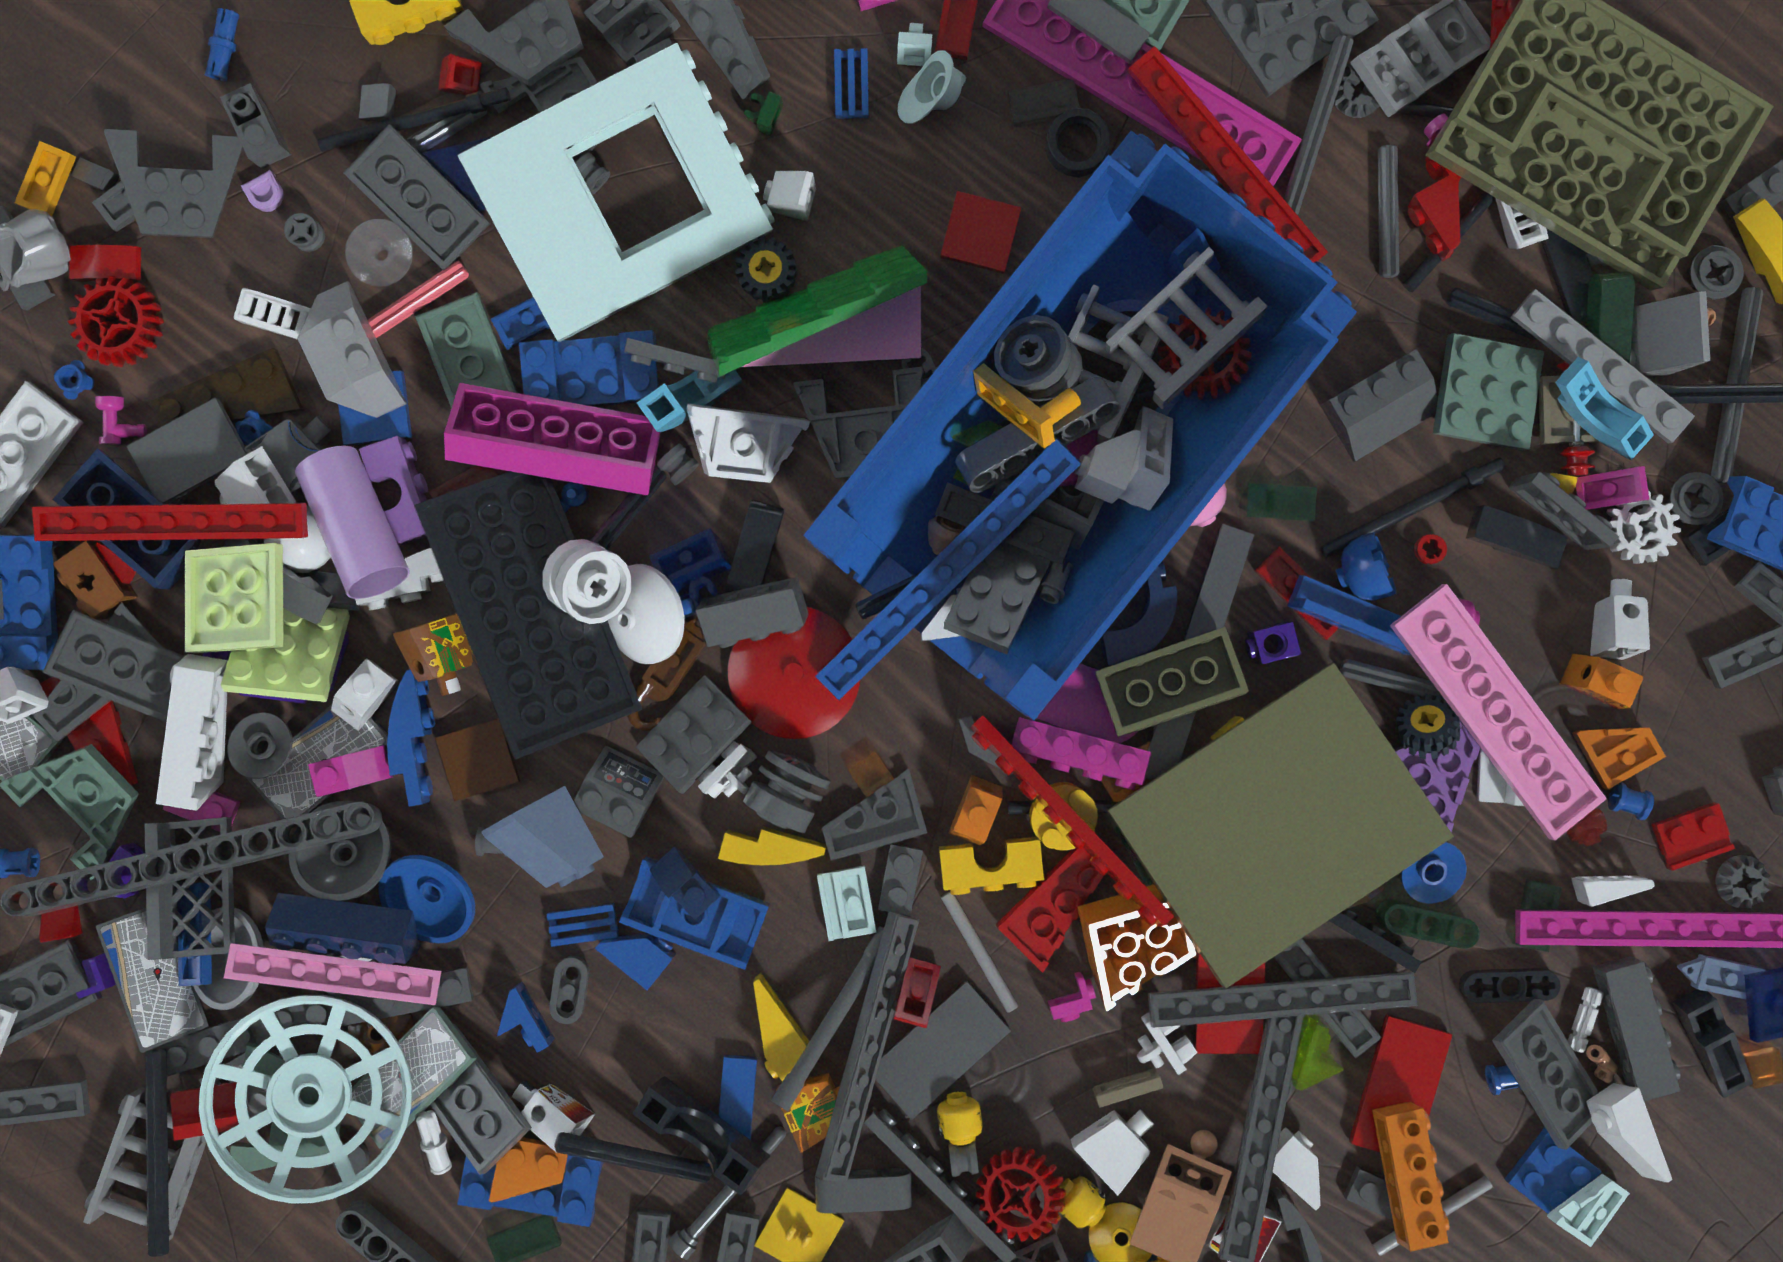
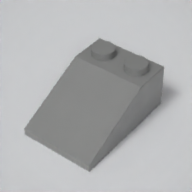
(1670, 335)

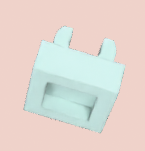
(914, 46)

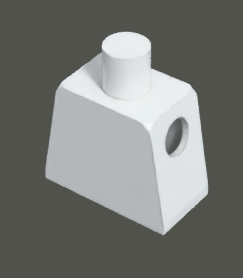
(253, 481)
(1620, 623)
(363, 693)
(1114, 1147)

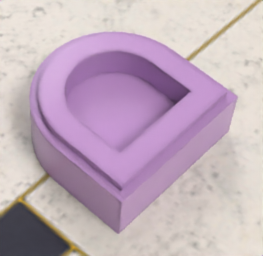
(264, 192)

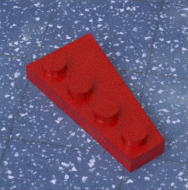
(104, 734)
(1047, 910)

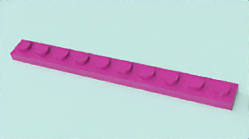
(1649, 928)

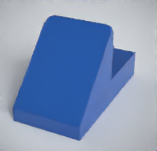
(523, 1011)

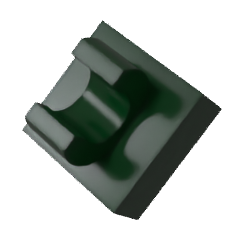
(768, 114)

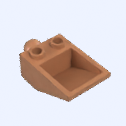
(1177, 1208)

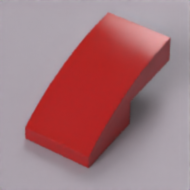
(104, 261)

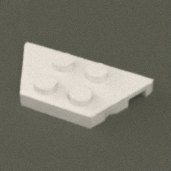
(743, 442)

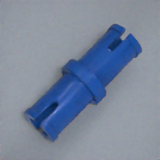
(222, 44)

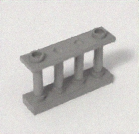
(1192, 361)
(1124, 390)
(183, 1161)

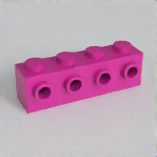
(1081, 751)

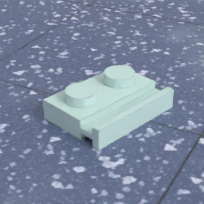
(846, 903)

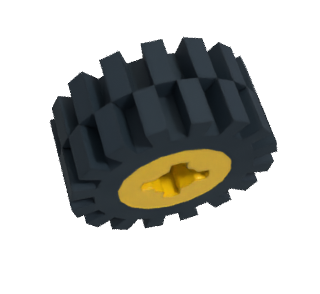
(769, 281)
(1421, 737)

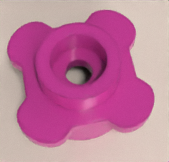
(1434, 128)

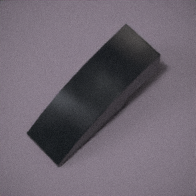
(1516, 536)
(1713, 1041)

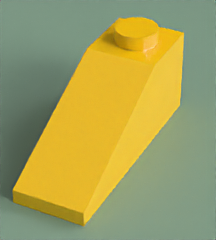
(780, 1033)

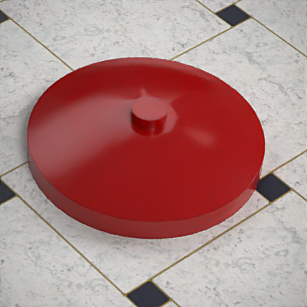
(777, 680)

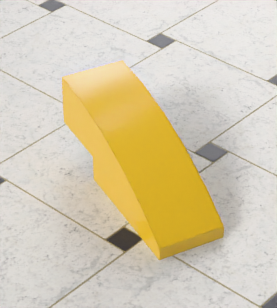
(1763, 238)
(770, 848)

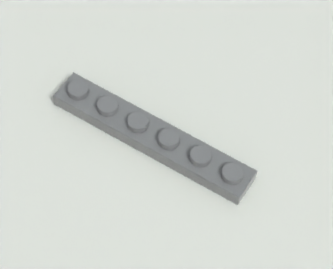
(1616, 375)

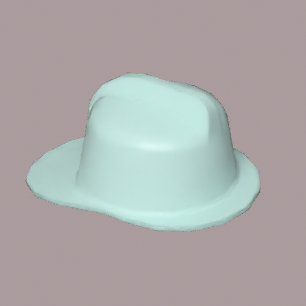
(932, 88)

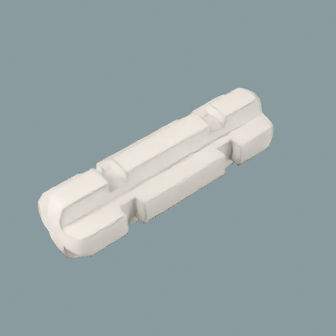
(1585, 1019)

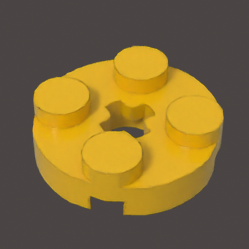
(1055, 835)

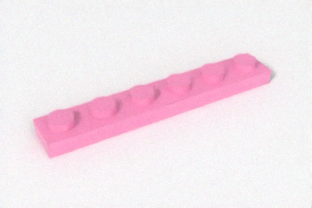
(332, 974)

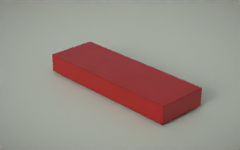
(1281, 575)

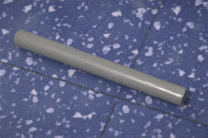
(979, 952)
(1448, 1206)

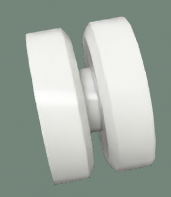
(587, 581)

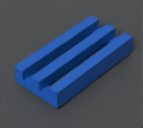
(851, 55)
(554, 928)

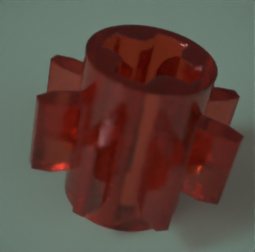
(1589, 828)

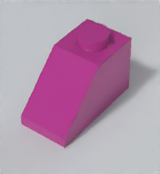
(350, 771)

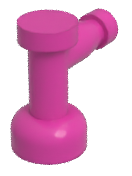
(111, 430)

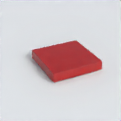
(980, 232)

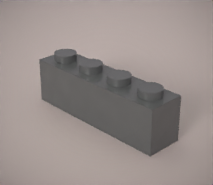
(1637, 1027)

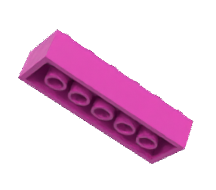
(551, 439)

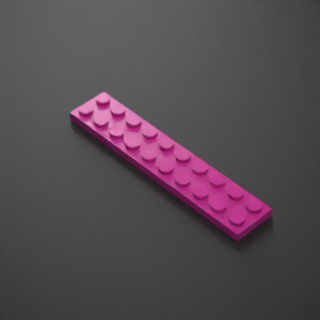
(1099, 71)

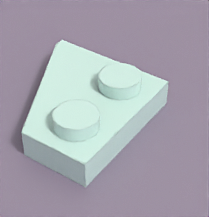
(1590, 1209)

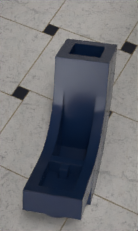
(1149, 627)

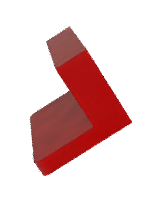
(186, 1110)

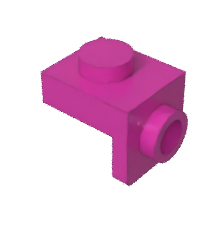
(1069, 1006)

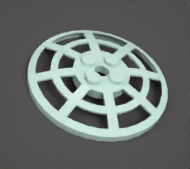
(288, 1109)

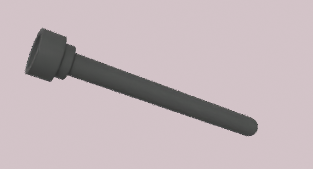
(685, 1241)

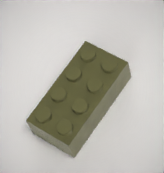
(1171, 682)

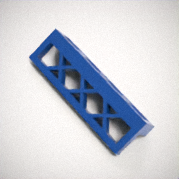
(1346, 612)

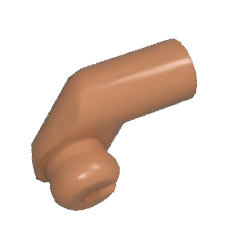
(1606, 1066)

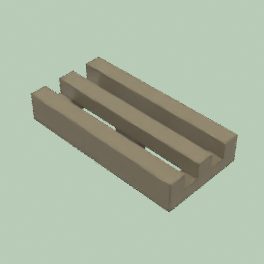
(1127, 1087)

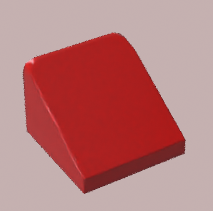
(459, 75)
(60, 924)

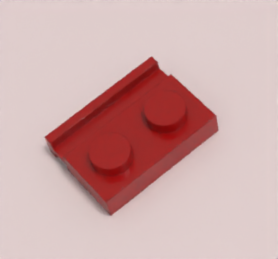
(1693, 836)

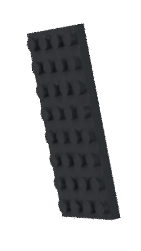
(536, 661)

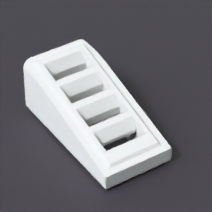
(1511, 228)
(246, 306)
(1602, 889)

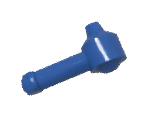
(574, 495)

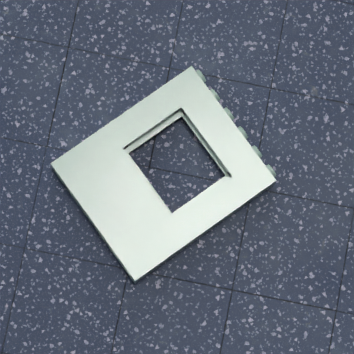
(556, 224)

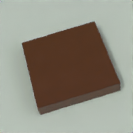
(477, 760)

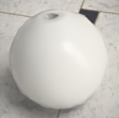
(304, 554)

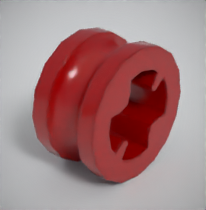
(1439, 544)

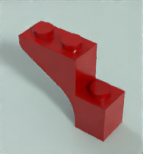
(1438, 210)

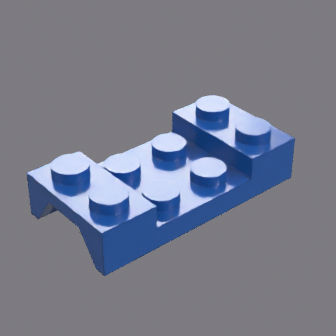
(587, 370)
(1753, 522)
(29, 602)
(722, 931)
(569, 1201)

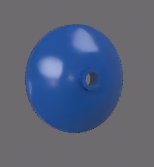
(435, 894)

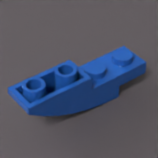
(408, 722)

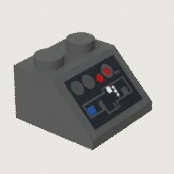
(618, 791)

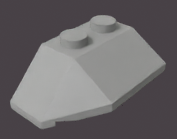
(348, 354)

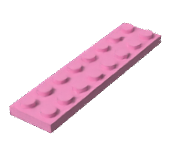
(1498, 712)

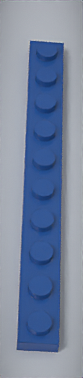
(949, 568)

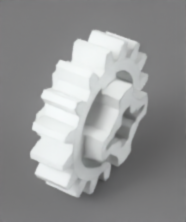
(1656, 524)

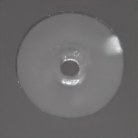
(368, 241)

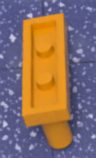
(1021, 411)

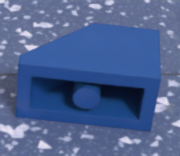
(1174, 266)
(638, 955)

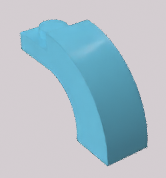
(668, 403)
(1600, 412)

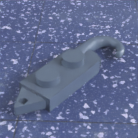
(1718, 975)

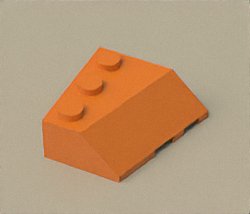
(1126, 948)

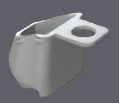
(31, 249)

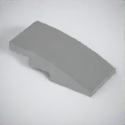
(1422, 54)

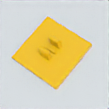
(798, 1230)

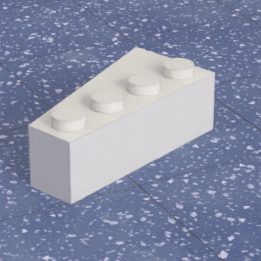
(194, 733)

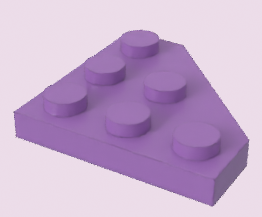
(1444, 777)

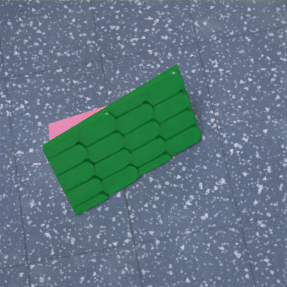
(838, 318)

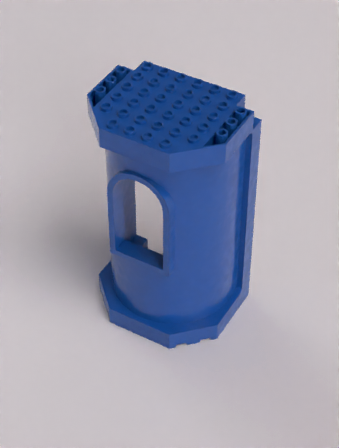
(1119, 239)

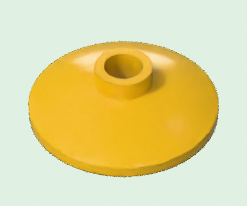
(1117, 1218)

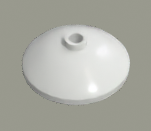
(652, 618)

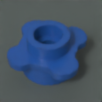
(64, 379)
(246, 427)

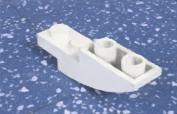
(421, 567)

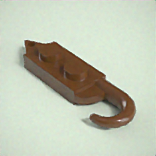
(665, 676)

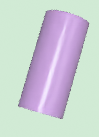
(352, 522)

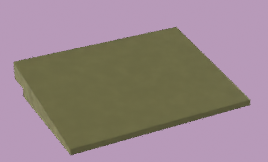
(1601, 133)
(1279, 825)

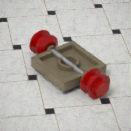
(1561, 428)

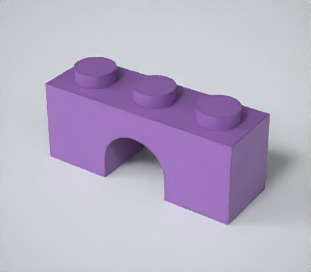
(395, 460)

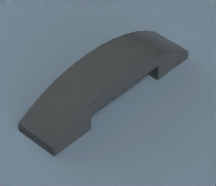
(300, 595)
(1292, 1219)

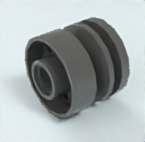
(784, 796)

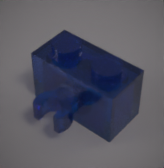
(693, 562)

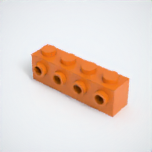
(1411, 1176)

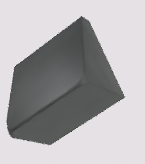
(377, 102)

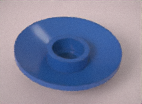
(1441, 880)

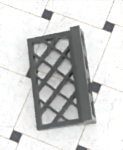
(163, 899)

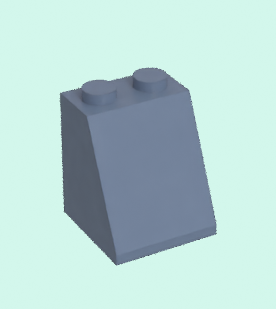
(547, 840)

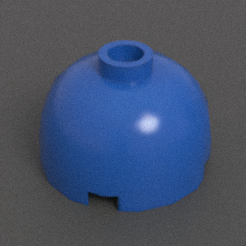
(1366, 569)

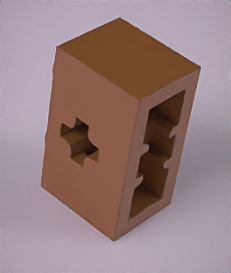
(76, 575)

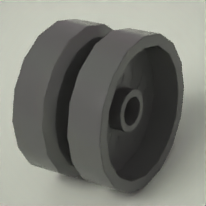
(1038, 358)

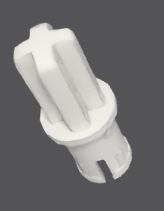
(433, 1142)

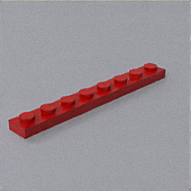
(1219, 149)
(170, 522)
(1079, 834)

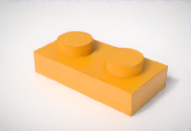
(45, 178)

